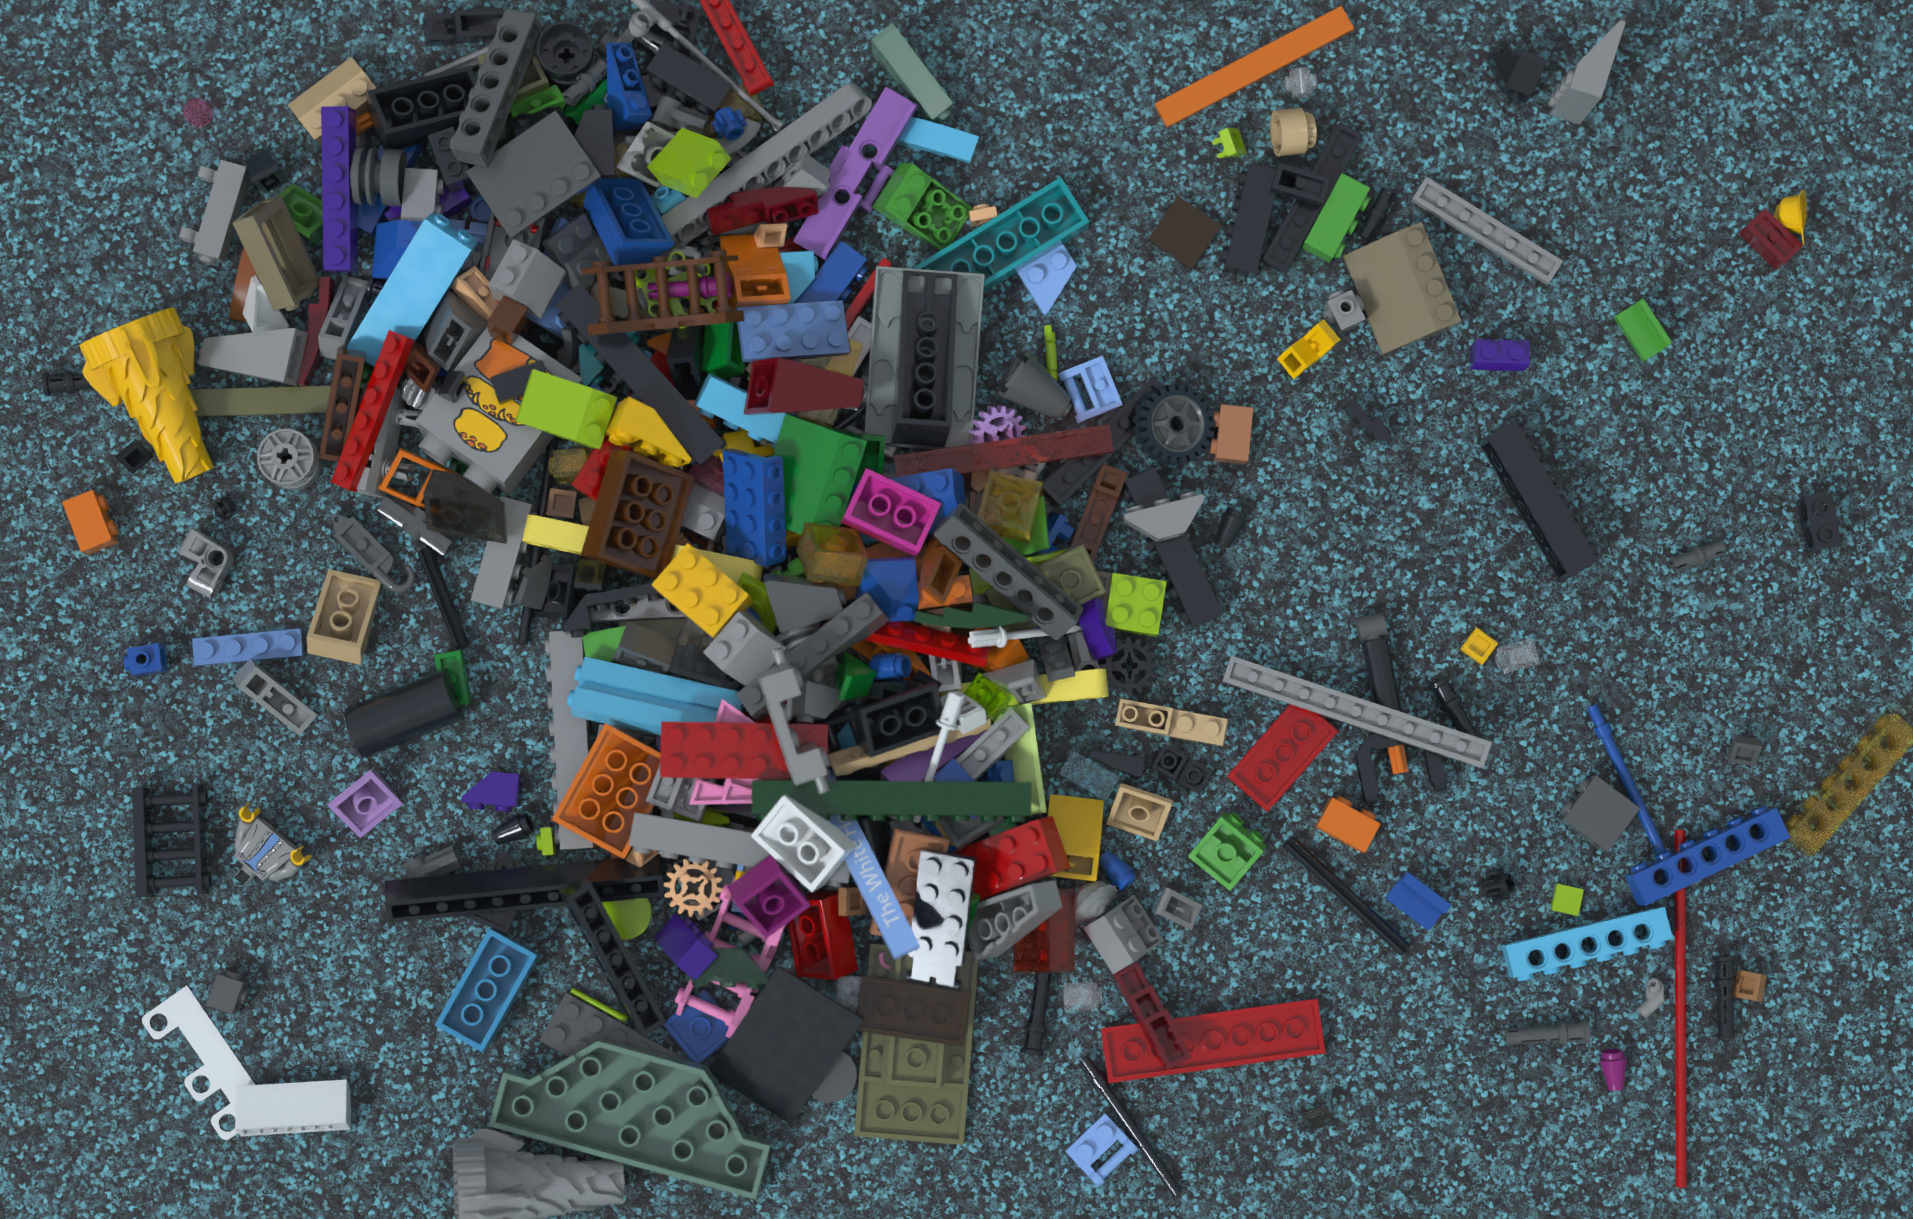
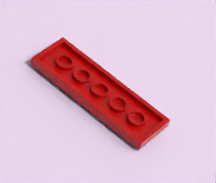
(730, 749)

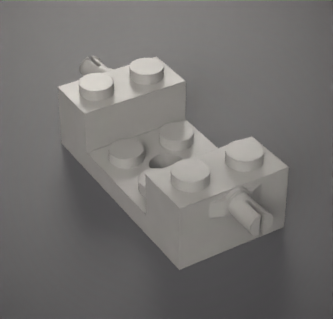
(803, 761)

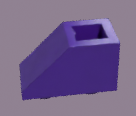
(495, 789)

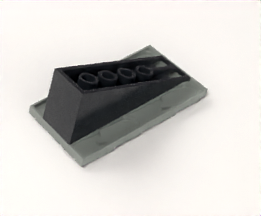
(923, 357)

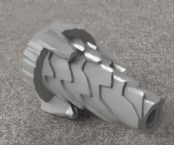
(503, 1183)

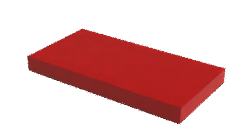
(1281, 755)

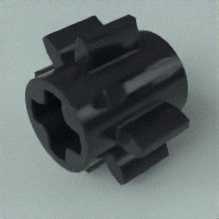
(1497, 885)

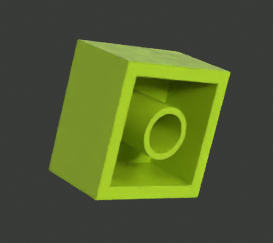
(1135, 604)

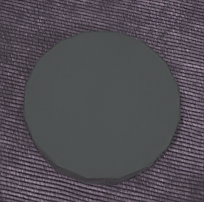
(838, 1080)

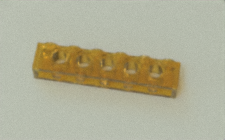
(1900, 740)

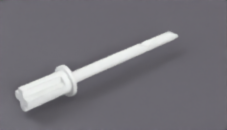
(999, 636)
(947, 722)

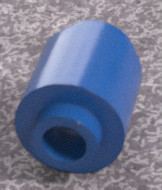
(890, 666)

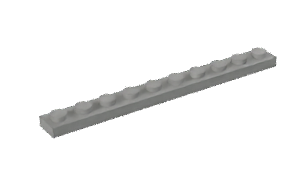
(1357, 712)

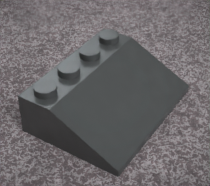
(534, 175)

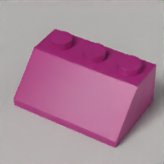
(890, 512)

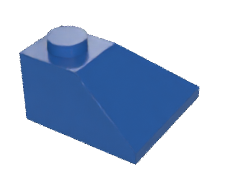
(390, 244)
(892, 586)

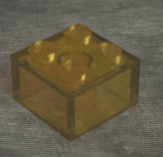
(1011, 505)
(832, 554)

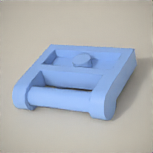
(1098, 385)
(1094, 1143)

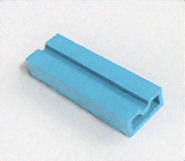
(415, 285)
(642, 698)

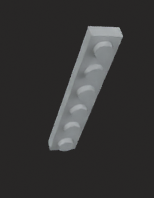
(1486, 230)

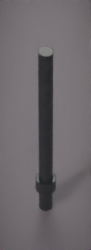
(1099, 1081)

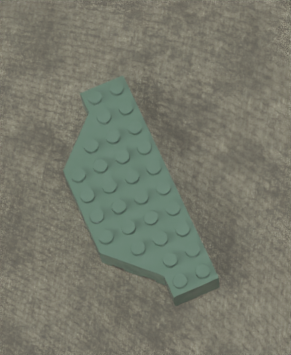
(637, 1112)

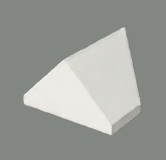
(259, 311)

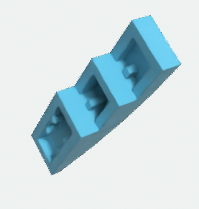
(939, 140)

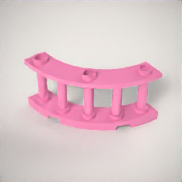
(733, 1017)

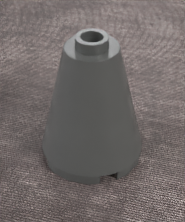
(1033, 387)

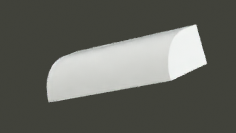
(293, 1107)

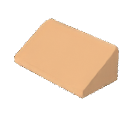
(474, 291)

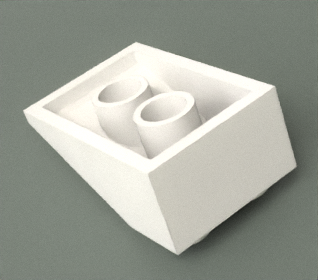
(803, 842)

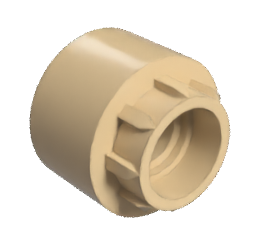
(1292, 131)

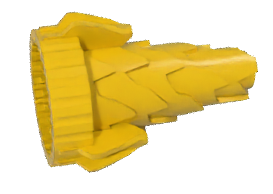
(149, 370)

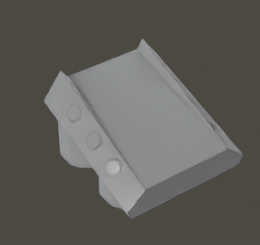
(643, 151)

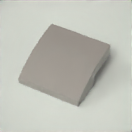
(675, 795)

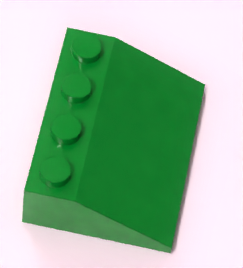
(817, 471)

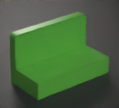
(1643, 330)

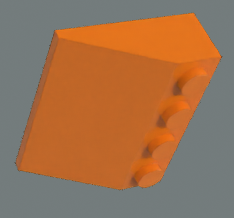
(610, 790)

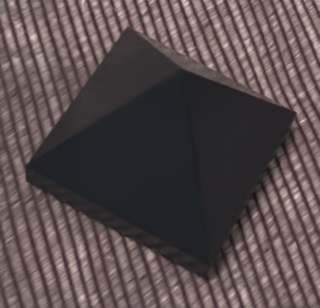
(134, 456)

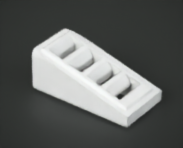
(971, 714)

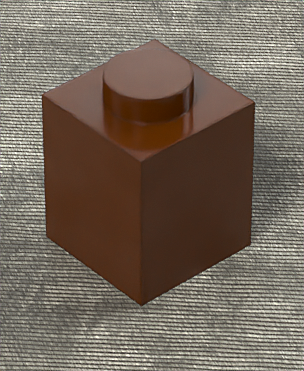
(507, 320)

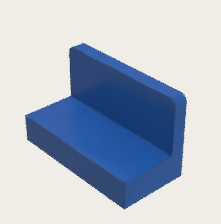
(1417, 900)

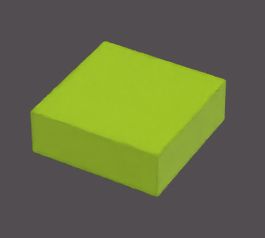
(1566, 899)

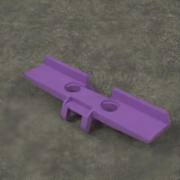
(848, 169)

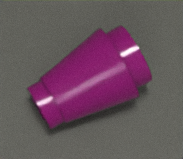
(1614, 1068)

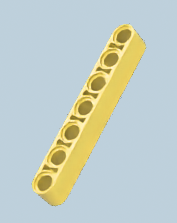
(1085, 685)

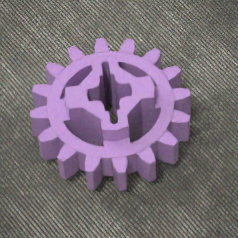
(1006, 425)

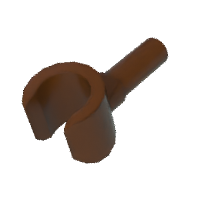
(707, 545)

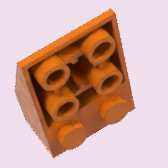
(757, 276)

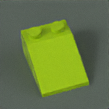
(566, 409)

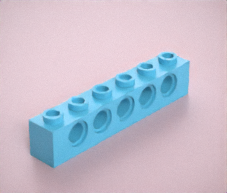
(1653, 919)

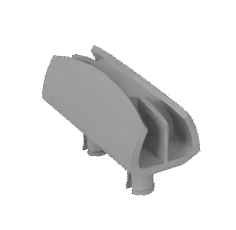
(385, 447)

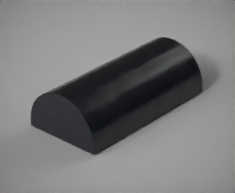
(403, 714)

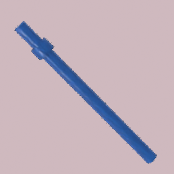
(1604, 732)

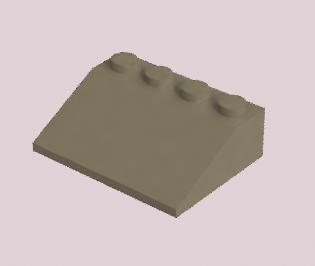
(1402, 288)

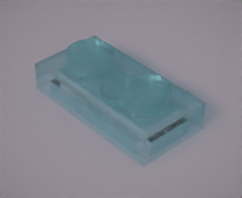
(1089, 775)

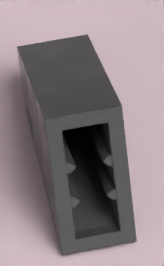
(802, 601)

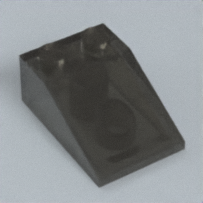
(463, 508)

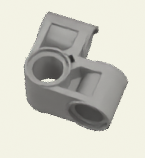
(206, 577)

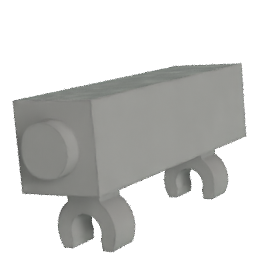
(223, 208)

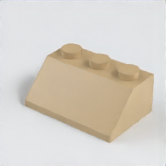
(341, 87)

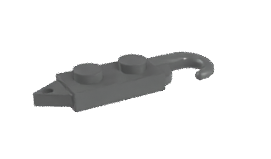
(369, 552)

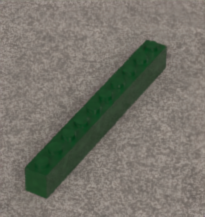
(900, 799)

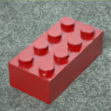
(1017, 857)

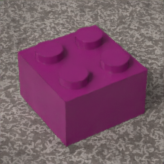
(768, 896)

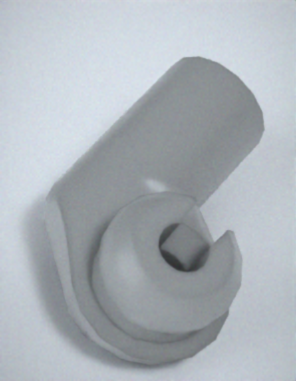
(1654, 997)

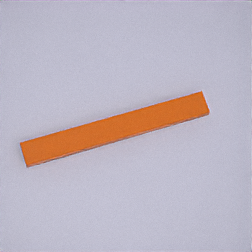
(1254, 67)

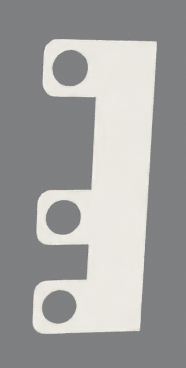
(219, 1061)

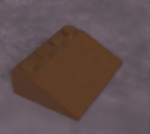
(637, 514)

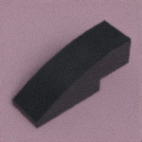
(461, 27)

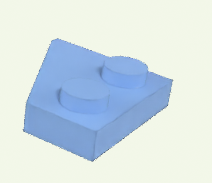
(1047, 277)

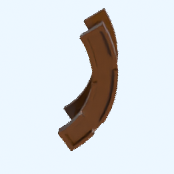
(664, 317)

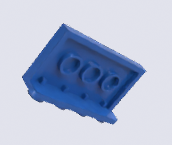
(754, 507)

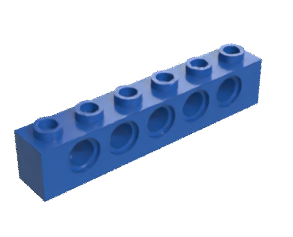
(1770, 832)

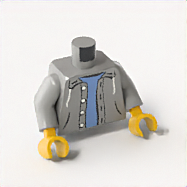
(264, 850)

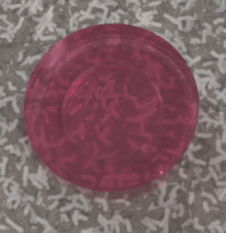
(197, 112)

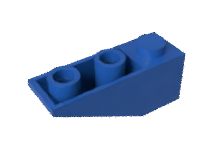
(625, 88)

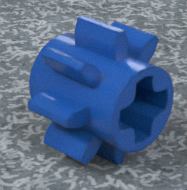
(729, 123)

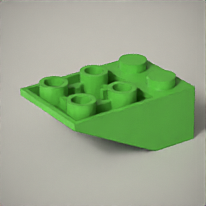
(922, 206)

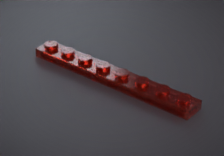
(1009, 452)

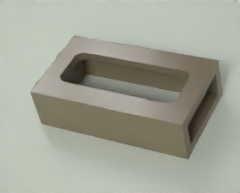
(288, 248)

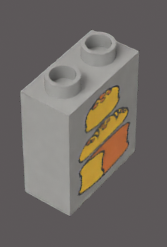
(479, 428)

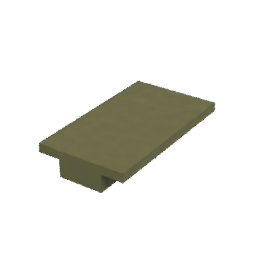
(909, 1084)

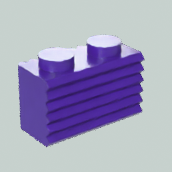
(1499, 355)

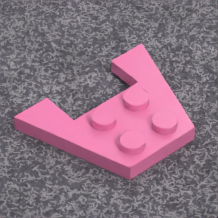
(734, 790)

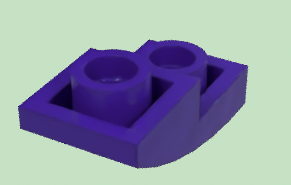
(1098, 636)

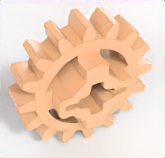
(701, 896)

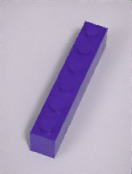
(339, 209)

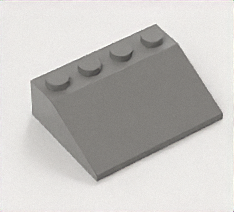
(1586, 82)

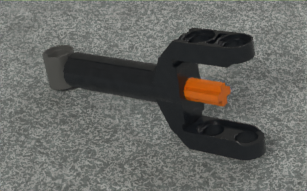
(1385, 693)

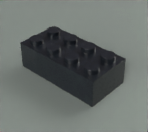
(419, 107)

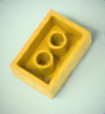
(701, 591)

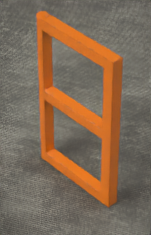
(403, 453)

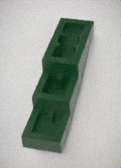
(981, 616)

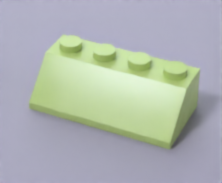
(1026, 759)

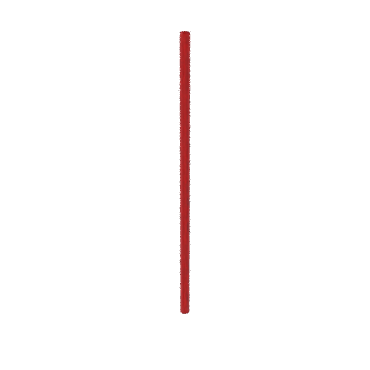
(1680, 1025)

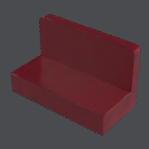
(1770, 239)

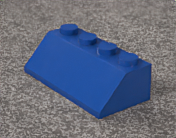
(627, 221)
(941, 485)

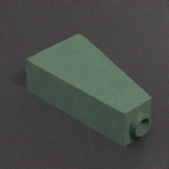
(911, 74)

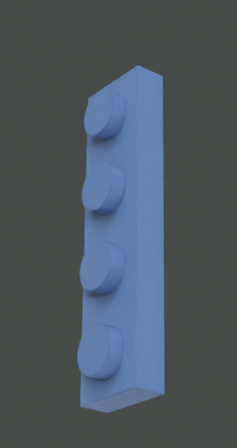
(246, 646)

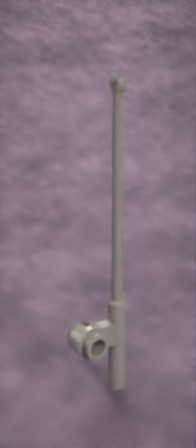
(645, 19)

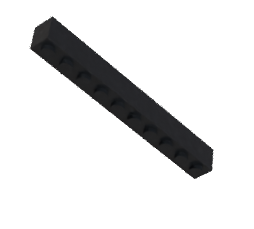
(517, 888)

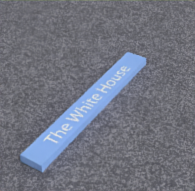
(876, 889)

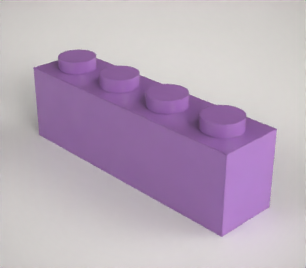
(915, 765)

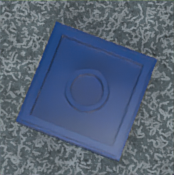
(697, 1031)

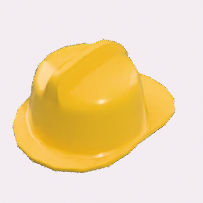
(1793, 213)

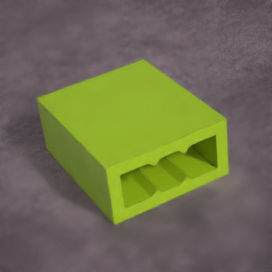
(689, 162)

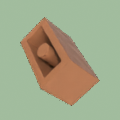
(1232, 434)

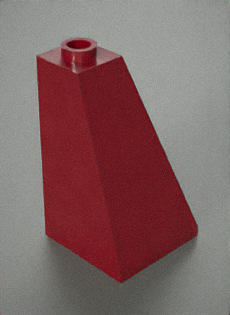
(789, 386)

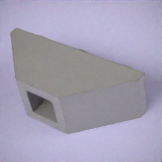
(1166, 518)

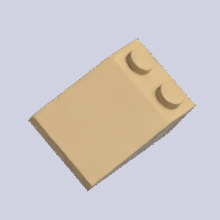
(343, 617)

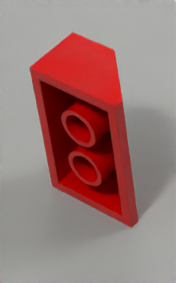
(822, 939)

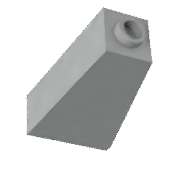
(262, 355)

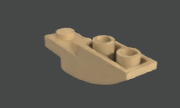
(1171, 722)

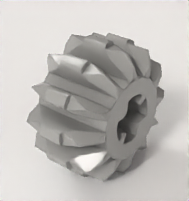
(416, 396)

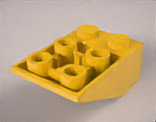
(646, 433)
(1080, 832)

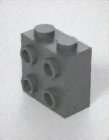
(1598, 813)

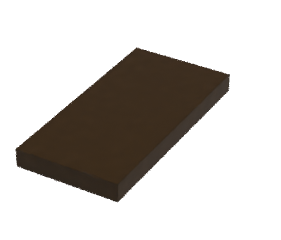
(913, 1010)

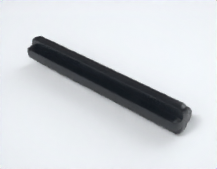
(443, 597)

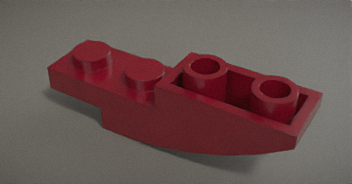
(770, 205)

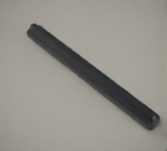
(1346, 895)

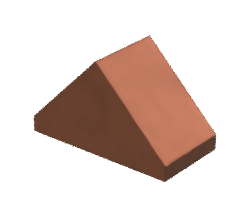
(421, 367)

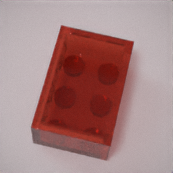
(1051, 943)

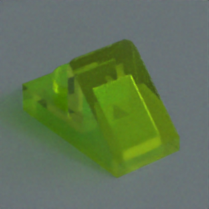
(988, 696)

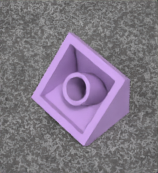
(365, 803)

